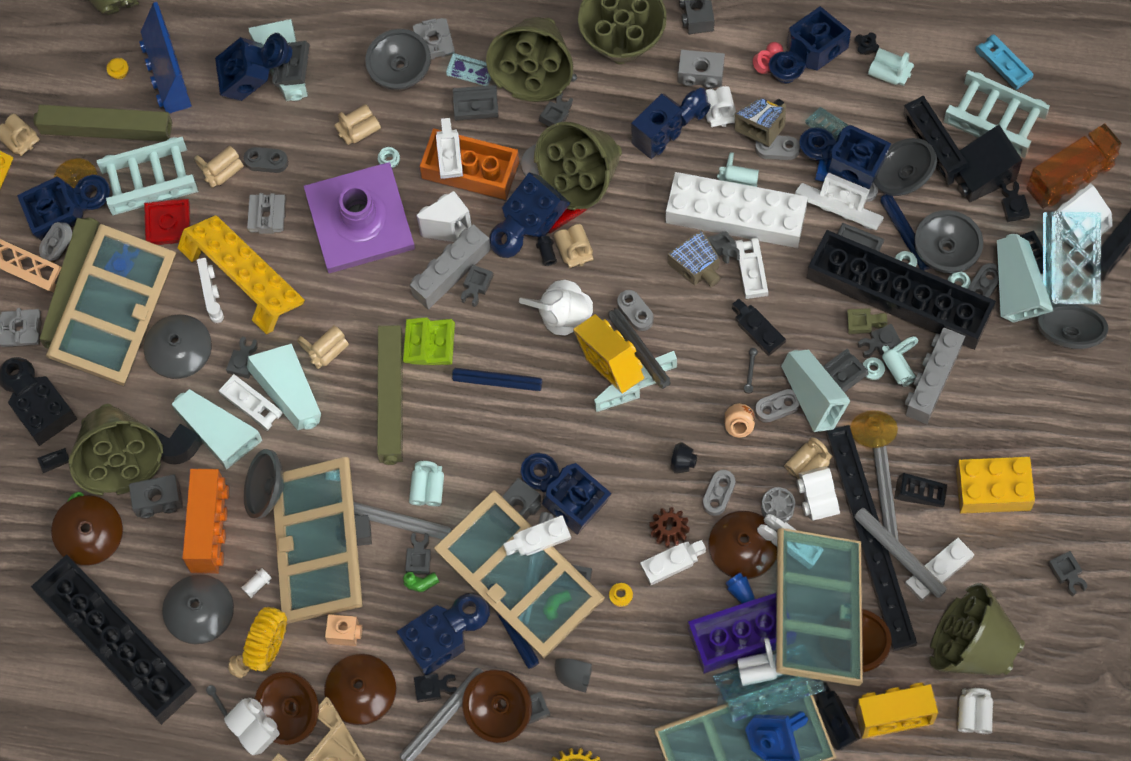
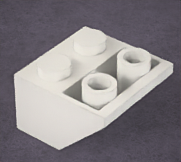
(1086, 201)
(444, 218)

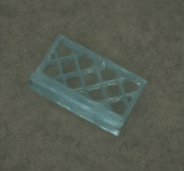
(1053, 257)
(763, 698)

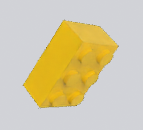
(609, 353)
(995, 485)
(896, 710)

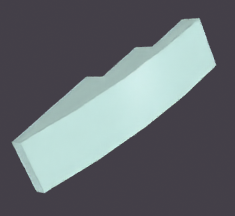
(613, 397)

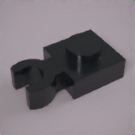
(1014, 205)
(429, 687)

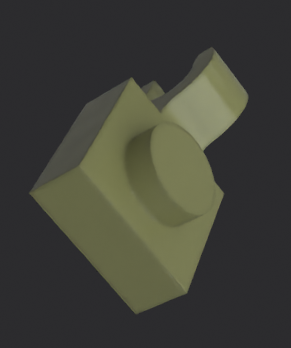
(862, 321)

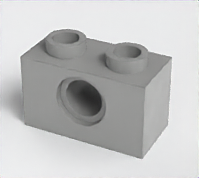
(693, 60)

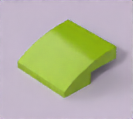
(429, 341)

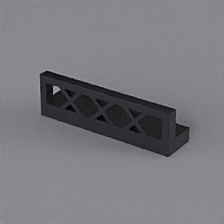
(929, 128)
(1114, 248)

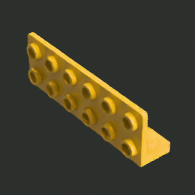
(244, 267)

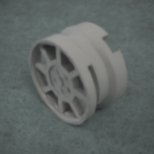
(778, 504)

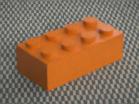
(485, 166)
(205, 521)

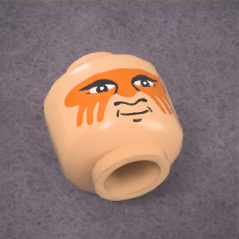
(739, 420)

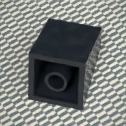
(990, 165)

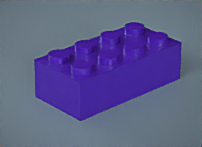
(734, 633)

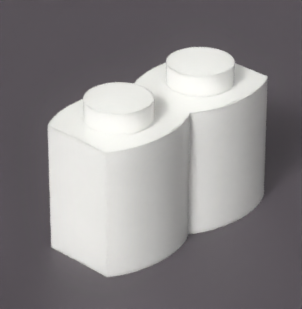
(818, 493)
(252, 726)

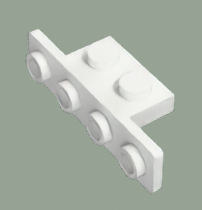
(843, 199)

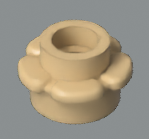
(237, 667)

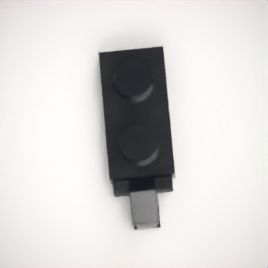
(757, 327)
(836, 719)

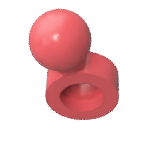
(762, 59)

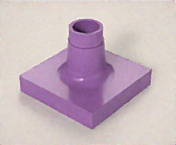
(365, 235)

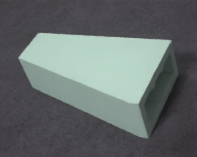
(286, 29)
(1020, 281)
(286, 384)
(815, 390)
(219, 430)

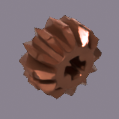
(677, 531)

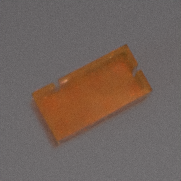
(1074, 166)

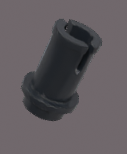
(545, 246)

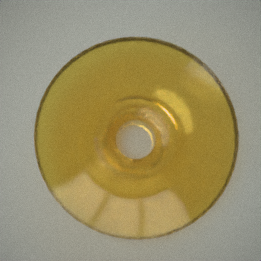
(74, 166)
(874, 429)

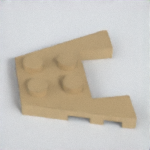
(337, 744)

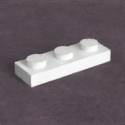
(942, 567)

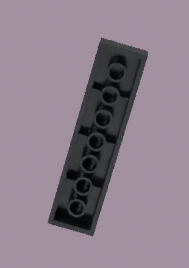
(899, 288)
(114, 639)

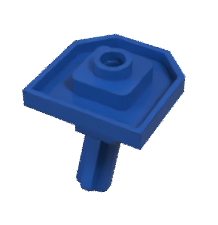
(773, 736)

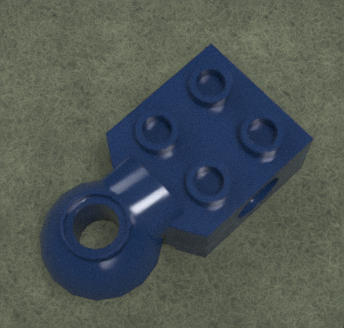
(810, 45)
(247, 64)
(665, 119)
(854, 156)
(59, 202)
(528, 211)
(566, 492)
(439, 634)

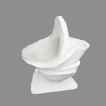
(562, 307)

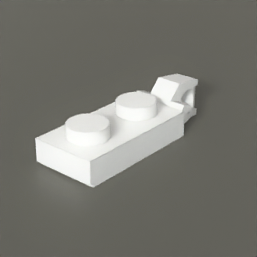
(449, 151)
(538, 537)
(672, 561)

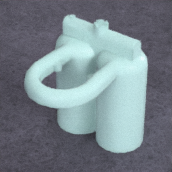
(891, 67)
(738, 174)
(896, 362)
(426, 484)

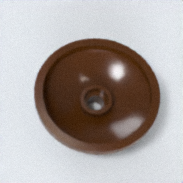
(99, 541)
(736, 557)
(875, 640)
(277, 698)
(366, 703)
(484, 709)

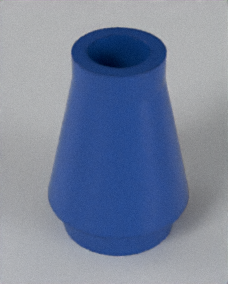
(740, 588)

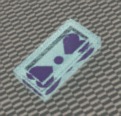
(468, 69)

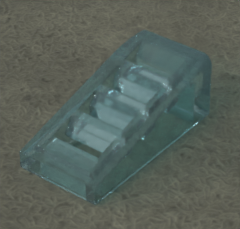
(829, 118)

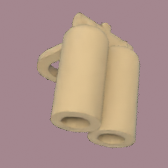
(357, 125)
(17, 135)
(220, 167)
(574, 246)
(326, 347)
(808, 457)

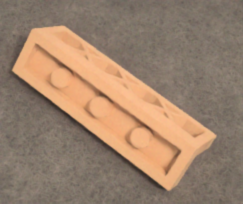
(18, 270)

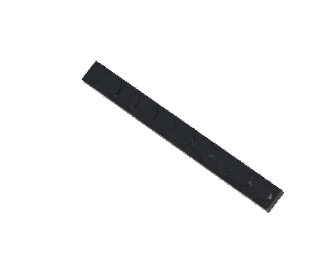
(875, 554)

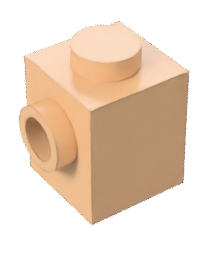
(343, 630)

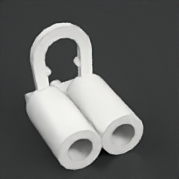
(722, 107)
(758, 667)
(975, 711)

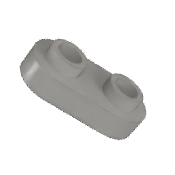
(778, 149)
(55, 241)
(634, 309)
(776, 405)
(719, 494)

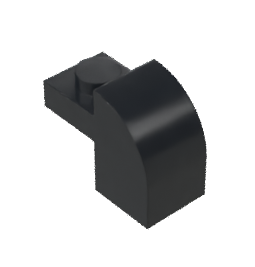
(180, 446)

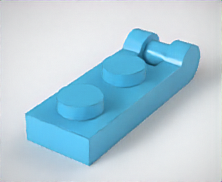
(1004, 62)

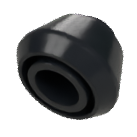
(683, 458)

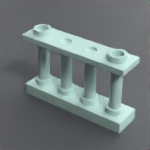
(978, 125)
(162, 190)

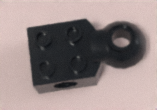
(35, 400)

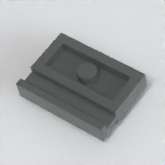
(295, 70)
(475, 102)
(846, 370)

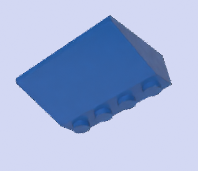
(163, 63)

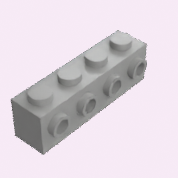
(450, 266)
(937, 370)

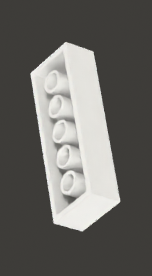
(737, 209)

